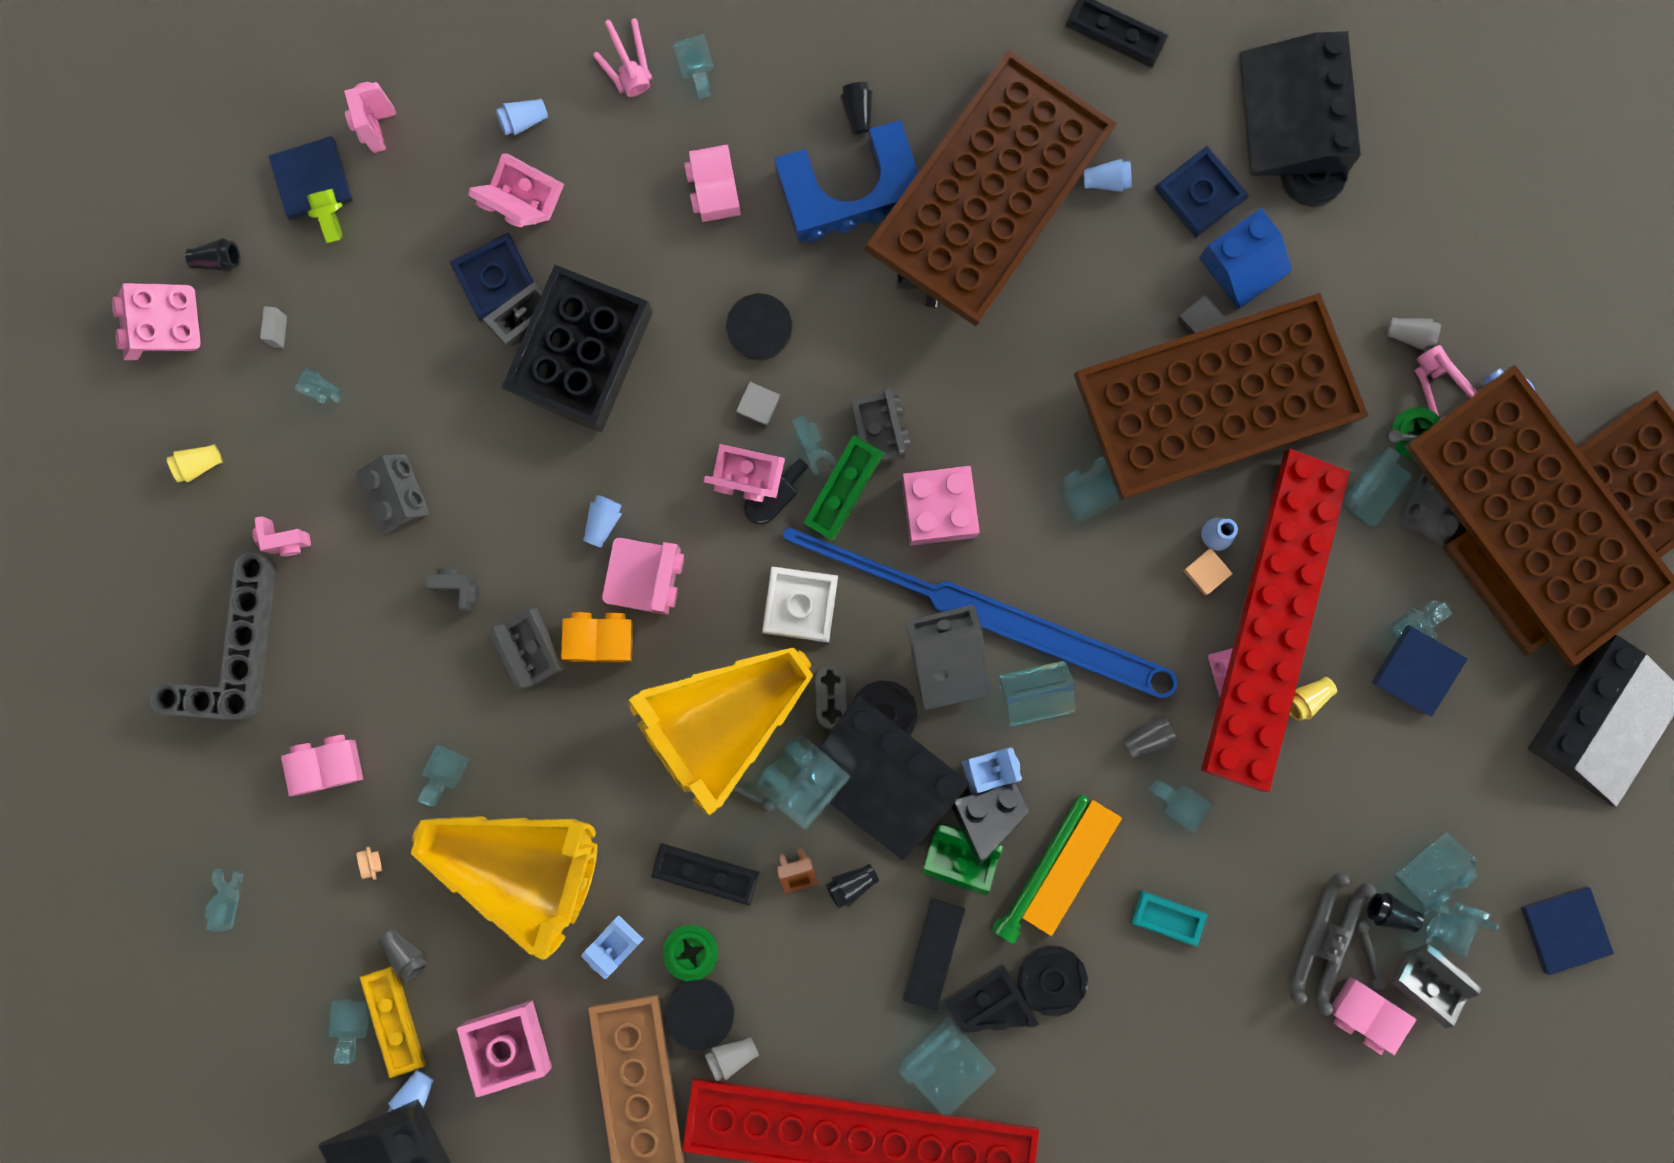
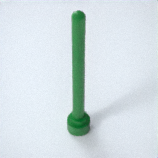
(1009, 925)

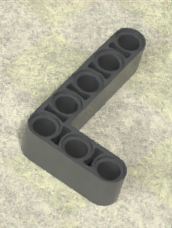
(234, 651)

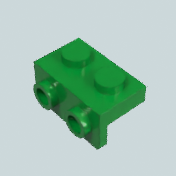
(953, 862)

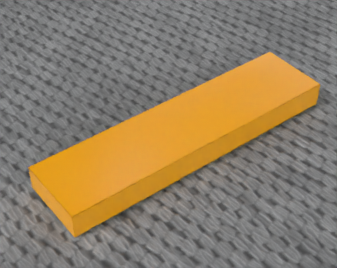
(1072, 867)

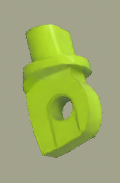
(324, 206)

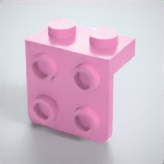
(518, 193)
(155, 319)
(643, 575)

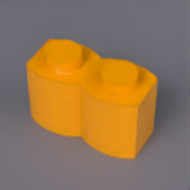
(597, 639)

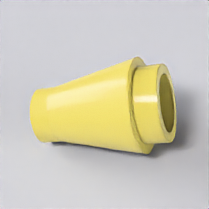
(193, 462)
(1311, 698)

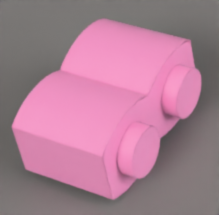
(714, 183)
(321, 767)
(1372, 1016)

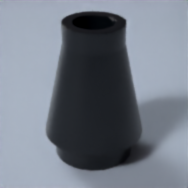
(858, 105)
(216, 255)
(851, 885)
(1393, 913)

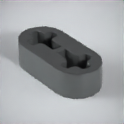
(822, 694)

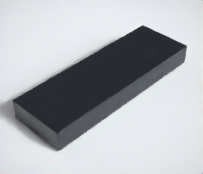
(1117, 31)
(705, 874)
(934, 954)

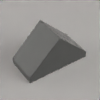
(513, 317)

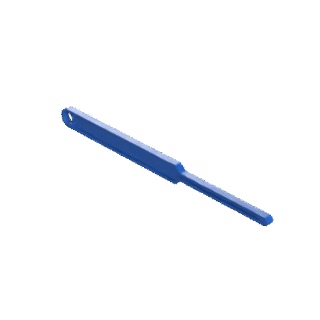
(1008, 621)

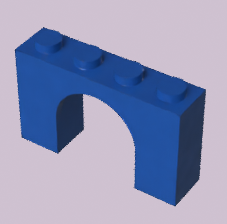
(818, 214)

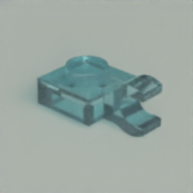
(695, 61)
(316, 387)
(808, 437)
(1421, 620)
(443, 770)
(1183, 806)
(223, 907)
(347, 1023)

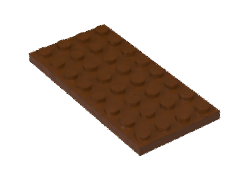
(990, 187)
(1220, 395)
(1638, 468)
(1542, 515)

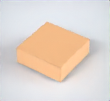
(1207, 571)

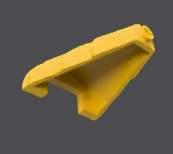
(720, 720)
(514, 871)

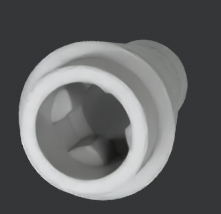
(1416, 332)
(730, 1058)

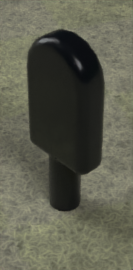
(764, 512)

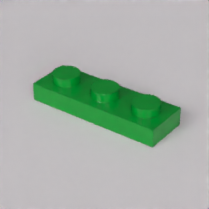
(843, 487)

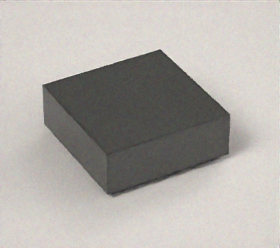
(1201, 316)

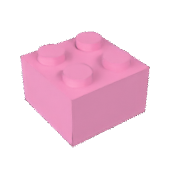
(940, 505)
(504, 1048)

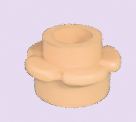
(369, 863)

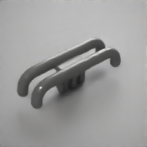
(1328, 942)

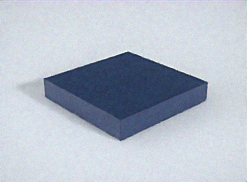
(309, 171)
(1201, 192)
(492, 274)
(1419, 670)
(1567, 930)

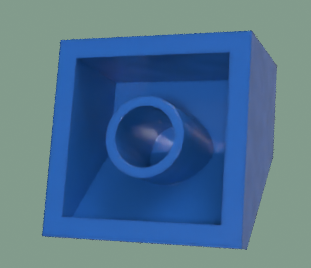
(1248, 258)

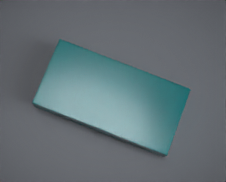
(1168, 918)

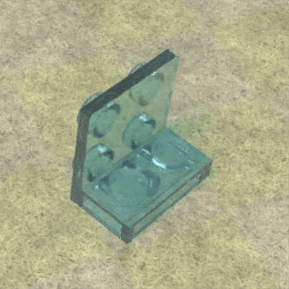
(802, 781)
(947, 1067)

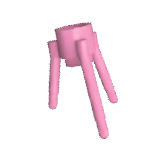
(633, 78)
(1437, 363)

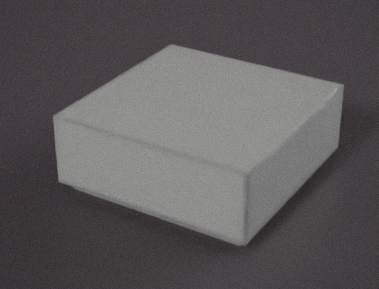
(273, 327)
(758, 404)

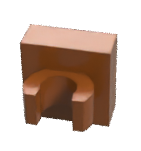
(797, 874)

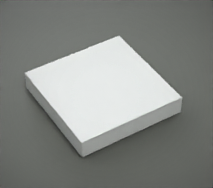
(800, 604)

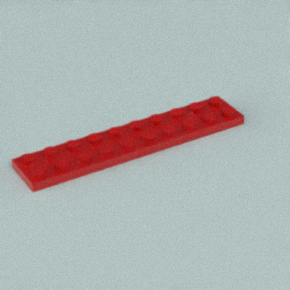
(1276, 621)
(810, 1128)

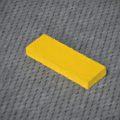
(392, 1022)

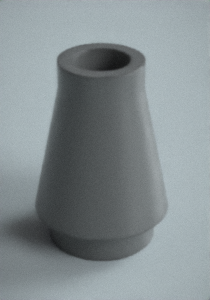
(1152, 737)
(402, 955)

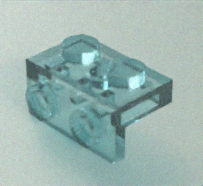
(1456, 926)

